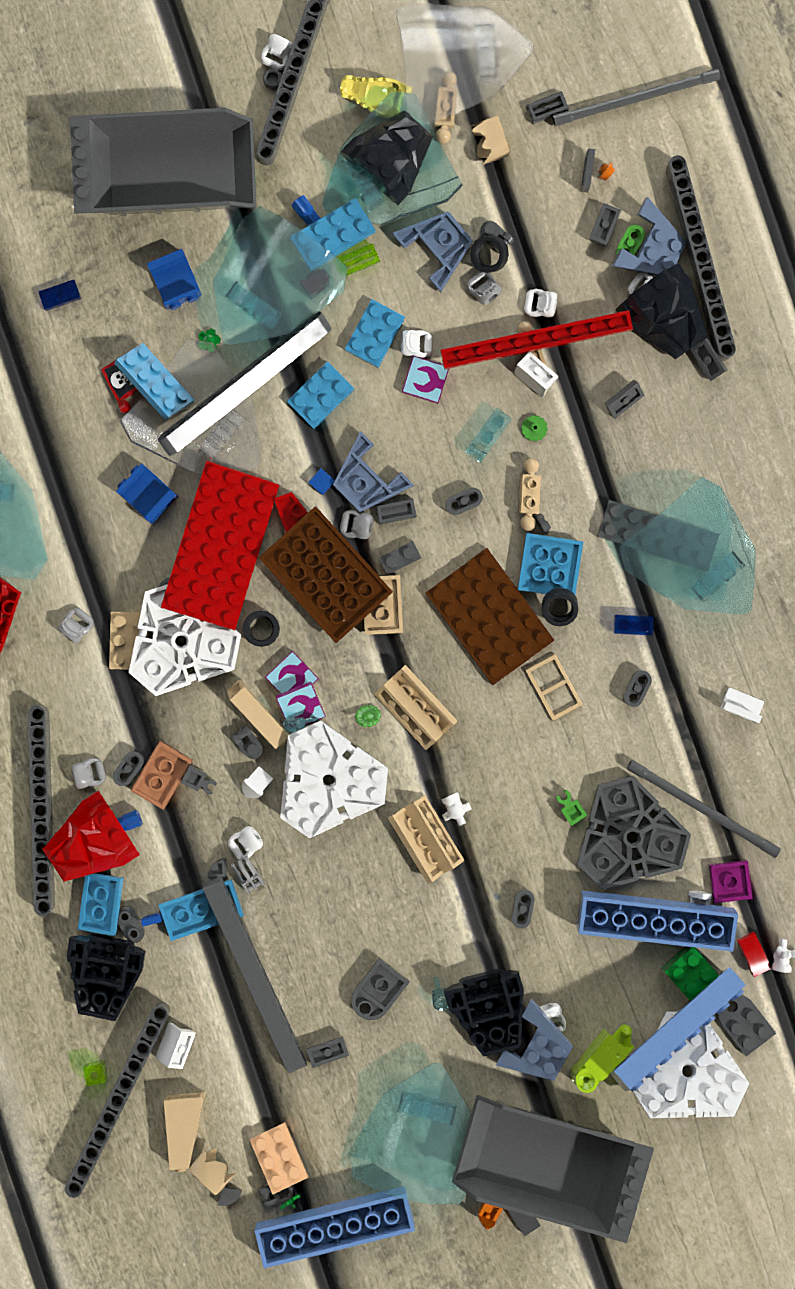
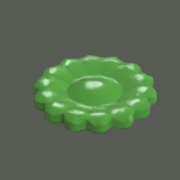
(534, 428)
(367, 716)

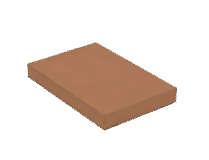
(161, 775)

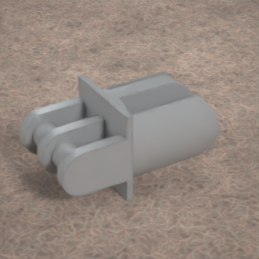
(248, 876)

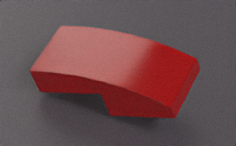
(754, 954)

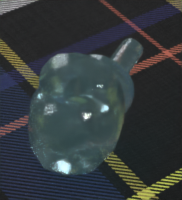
(294, 724)
(438, 997)

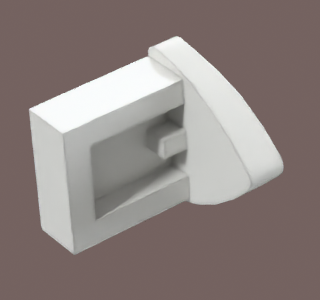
(256, 783)
(700, 897)

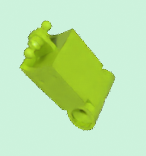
(601, 1058)

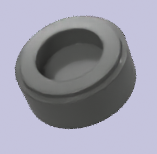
(272, 79)

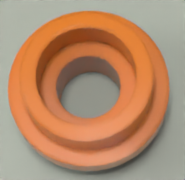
(606, 171)

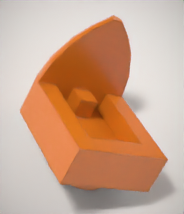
(488, 1215)

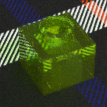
(99, 1068)

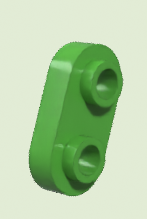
(630, 244)

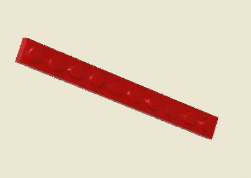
(536, 340)

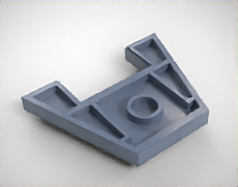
(445, 241)
(660, 249)
(361, 484)
(545, 1051)

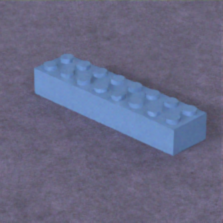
(657, 920)
(675, 1031)
(332, 1228)

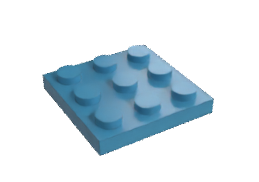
(549, 564)

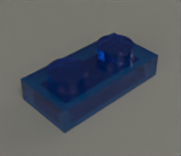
(59, 295)
(633, 625)

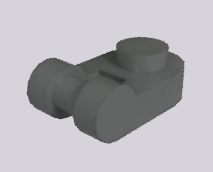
(492, 228)
(253, 748)
(280, 1196)

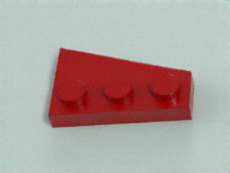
(289, 510)

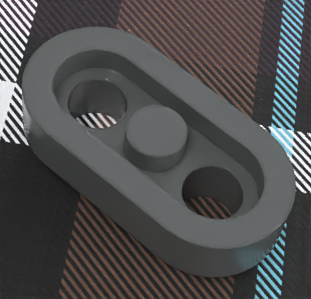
(463, 500)
(636, 688)
(127, 767)
(523, 908)
(130, 924)

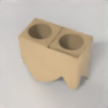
(493, 141)
(211, 1172)

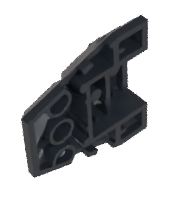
(391, 153)
(667, 312)
(103, 973)
(489, 1009)

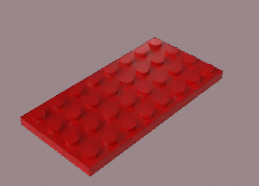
(220, 546)

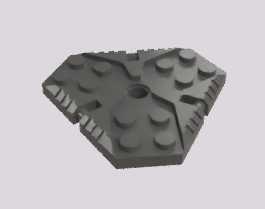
(621, 809)

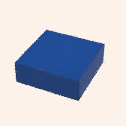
(321, 481)
(151, 919)

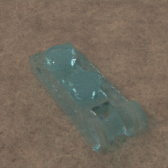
(489, 434)

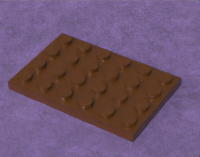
(325, 574)
(489, 616)

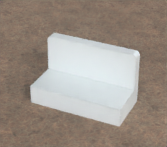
(535, 374)
(742, 705)
(175, 1046)

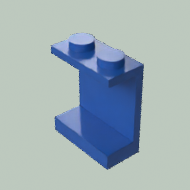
(174, 279)
(146, 493)

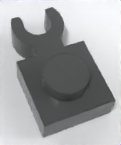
(195, 779)

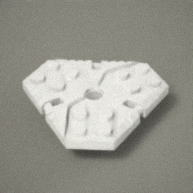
(163, 664)
(311, 803)
(714, 1083)

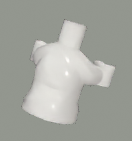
(455, 808)
(782, 957)

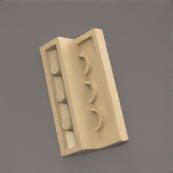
(415, 707)
(426, 839)

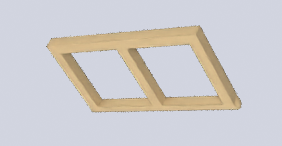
(553, 717)

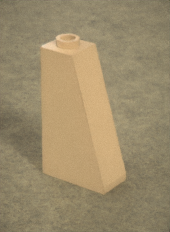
(257, 714)
(182, 1126)

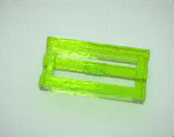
(357, 252)

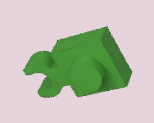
(572, 809)

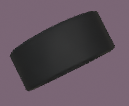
(475, 256)
(560, 620)
(275, 631)

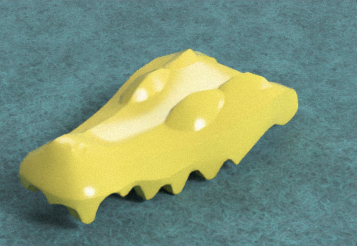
(369, 91)

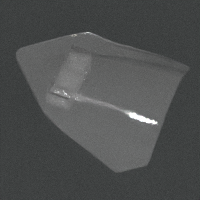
(456, 57)
(227, 442)

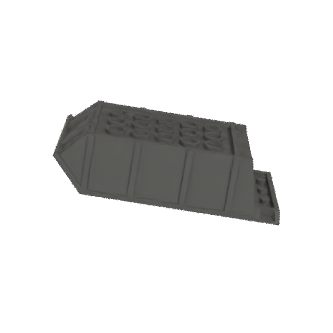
(162, 162)
(552, 1169)

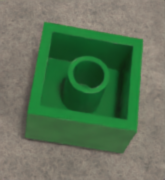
(690, 971)

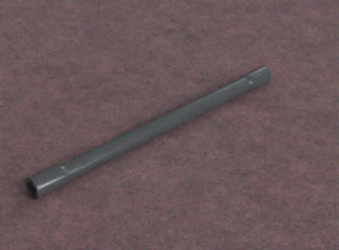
(569, 116)
(763, 844)

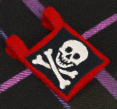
(120, 385)

